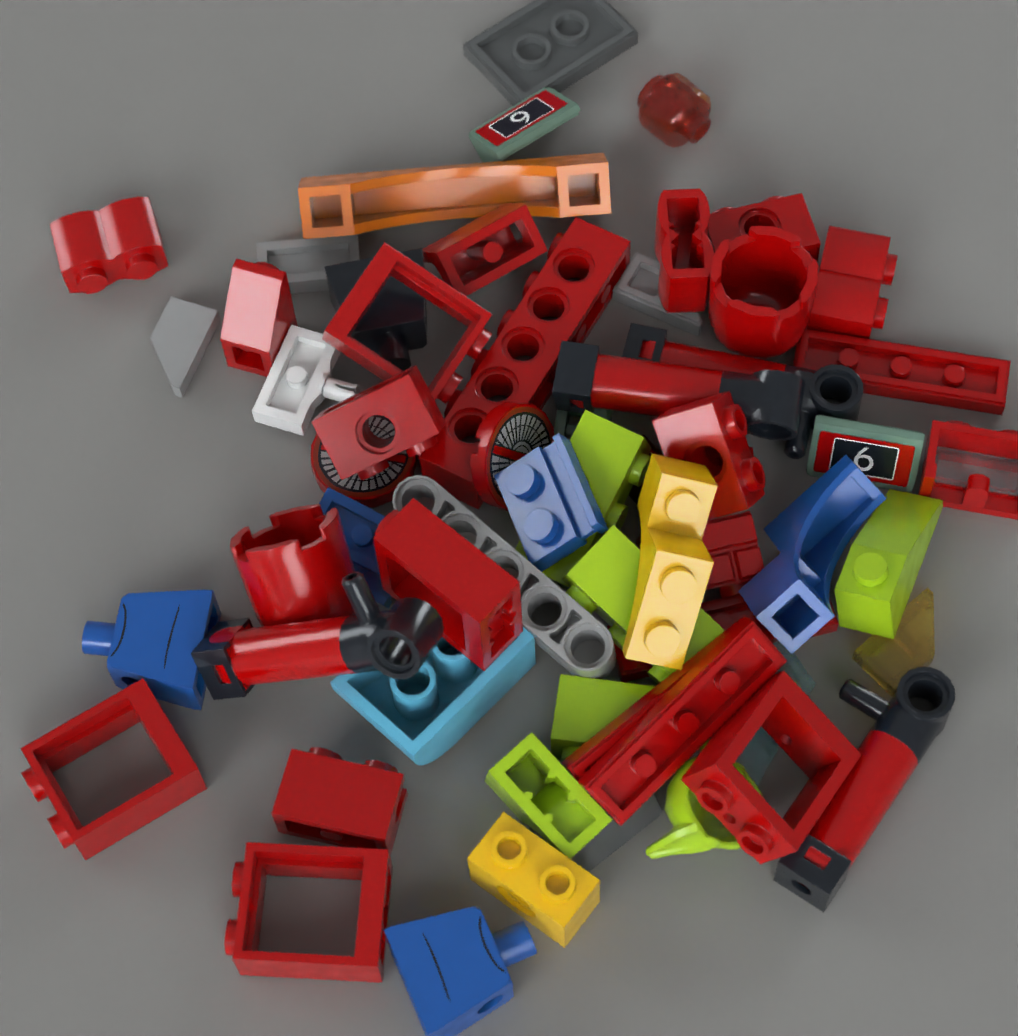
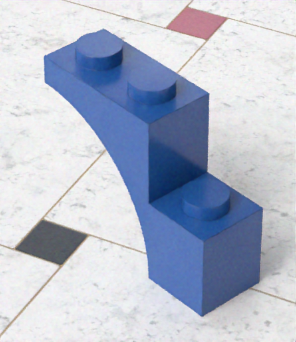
(811, 534)

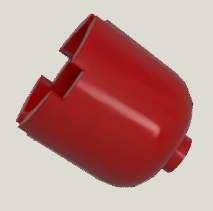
(761, 292)
(295, 566)

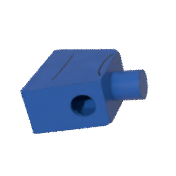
(156, 642)
(457, 967)

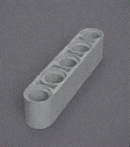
(535, 587)

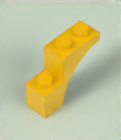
(671, 562)

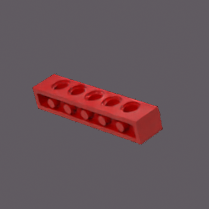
(580, 253)

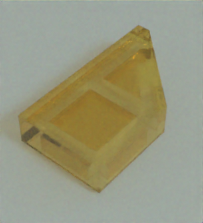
(911, 648)

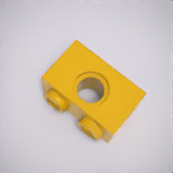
(534, 879)

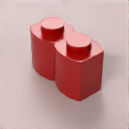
(108, 245)
(683, 250)
(850, 283)

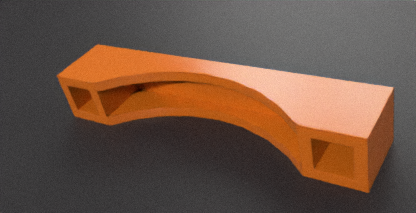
(417, 195)

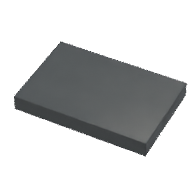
(549, 45)

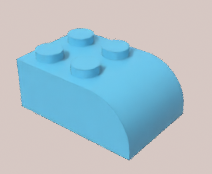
(440, 701)

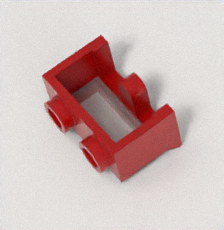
(971, 468)

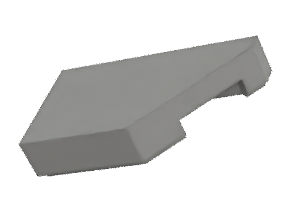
(639, 291)
(182, 340)

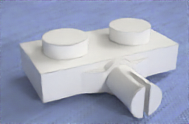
(300, 382)

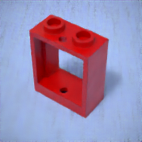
(393, 263)
(469, 590)
(91, 730)
(804, 736)
(311, 861)

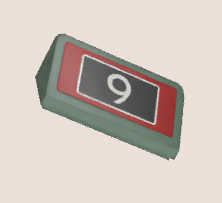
(522, 124)
(881, 452)

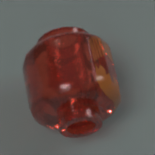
(674, 110)

